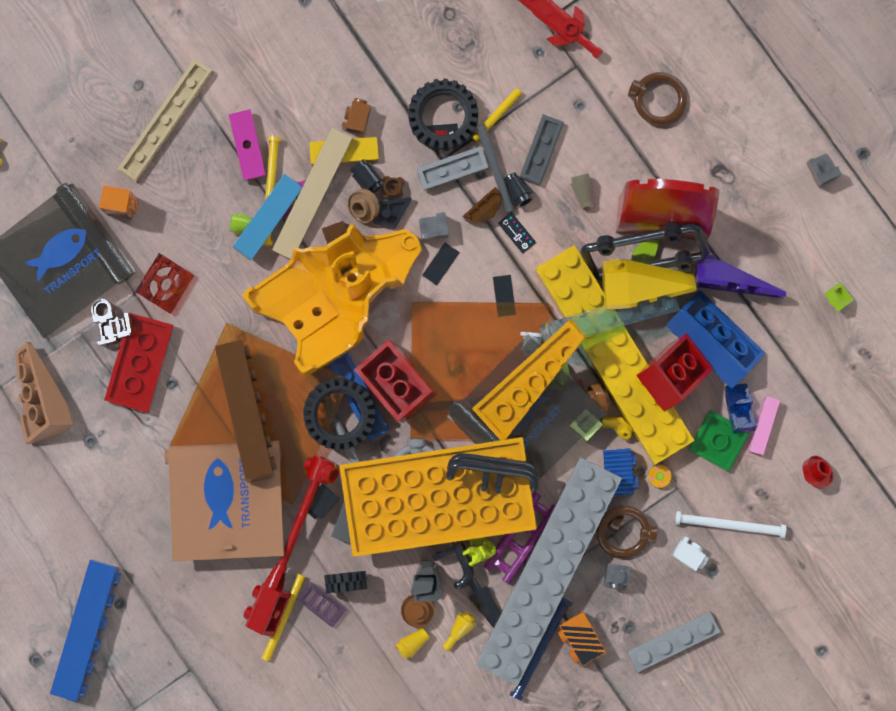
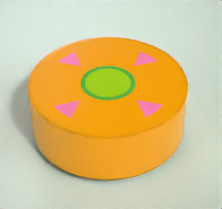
(659, 476)

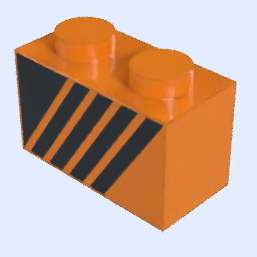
(118, 202)
(581, 639)

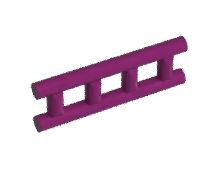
(523, 552)

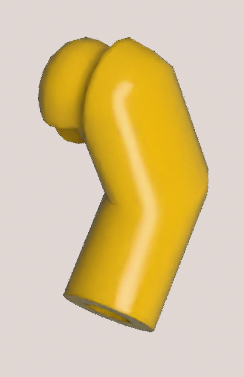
(619, 425)

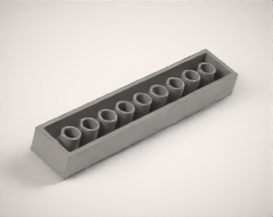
(548, 571)

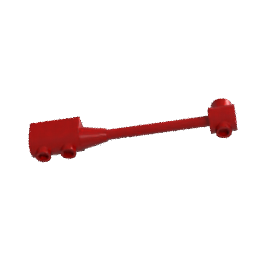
(270, 596)

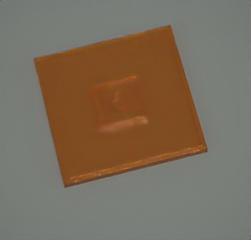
(459, 347)
(283, 400)

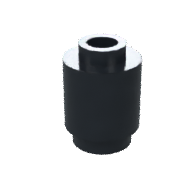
(366, 176)

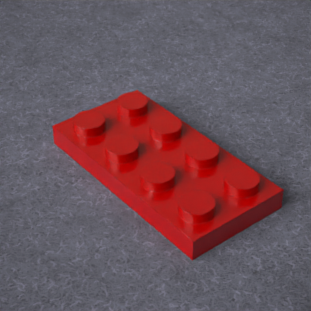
(139, 364)

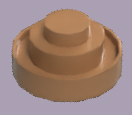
(363, 205)

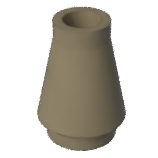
(583, 189)

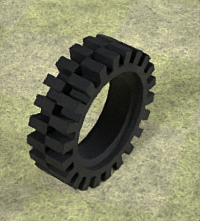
(454, 90)
(348, 440)

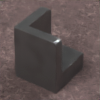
(823, 169)
(434, 227)

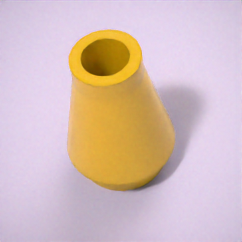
(410, 644)

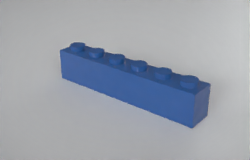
(85, 630)

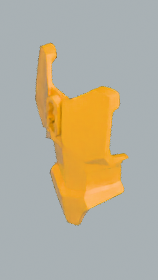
(338, 283)

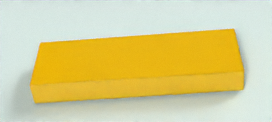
(358, 150)

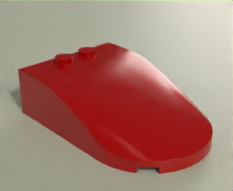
(665, 201)

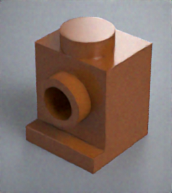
(357, 116)

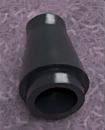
(518, 190)

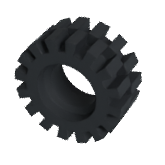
(345, 582)

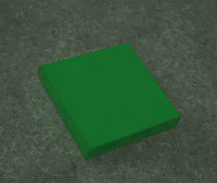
(717, 442)

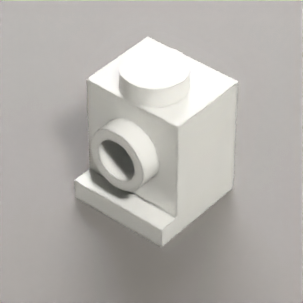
(690, 554)

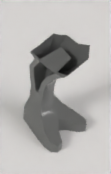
(426, 582)

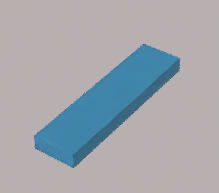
(267, 217)

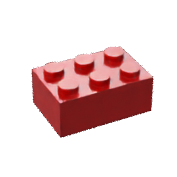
(675, 372)
(395, 381)

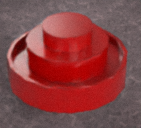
(817, 472)

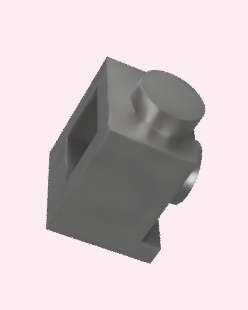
(616, 576)

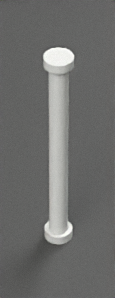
(730, 524)

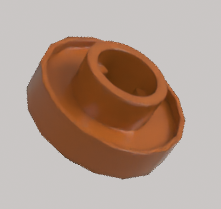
(600, 396)
(417, 613)

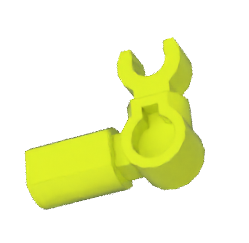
(482, 551)

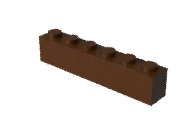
(245, 412)

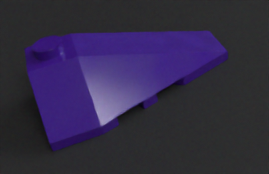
(724, 277)

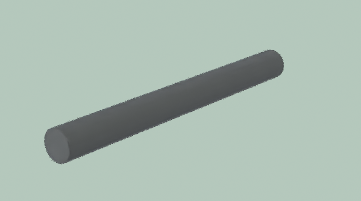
(496, 170)

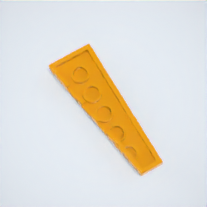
(518, 392)

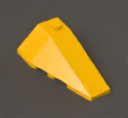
(632, 282)

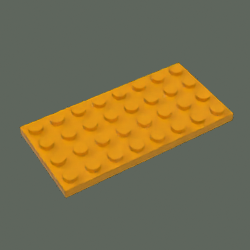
(413, 505)

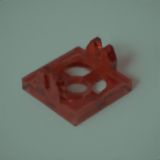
(184, 280)

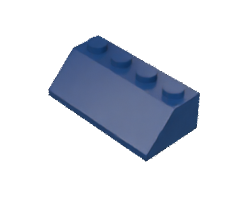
(718, 339)

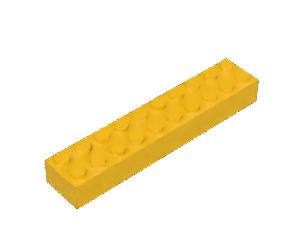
(613, 357)

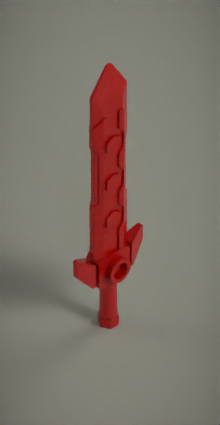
(561, 23)

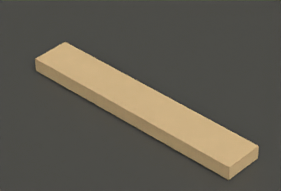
(165, 120)
(312, 193)

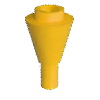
(463, 624)

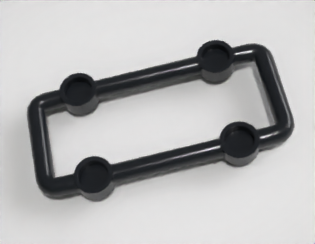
(672, 232)

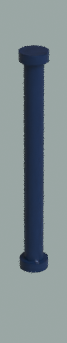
(542, 646)

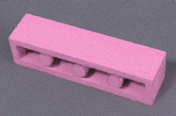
(764, 425)

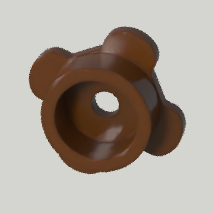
(388, 182)

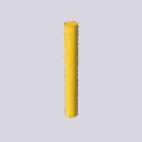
(498, 113)

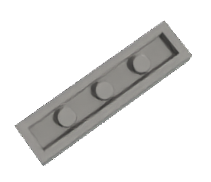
(673, 641)

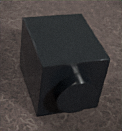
(322, 502)

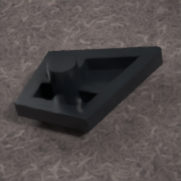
(391, 211)

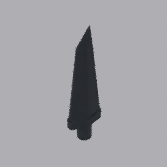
(484, 602)

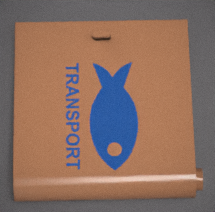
(216, 508)

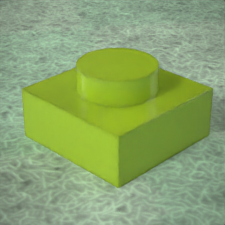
(838, 296)

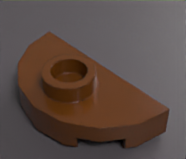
(485, 208)

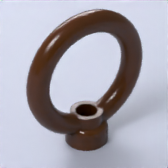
(637, 92)
(648, 532)

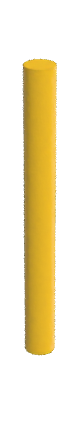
(272, 643)

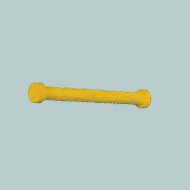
(271, 173)

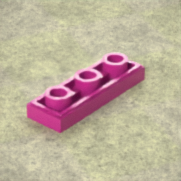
(243, 132)

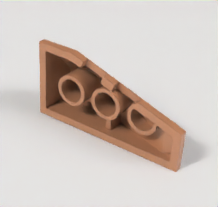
(43, 404)

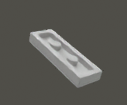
(452, 168)

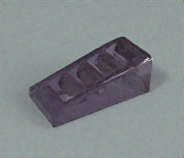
(306, 591)

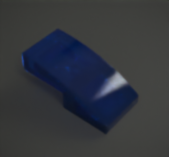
(739, 408)

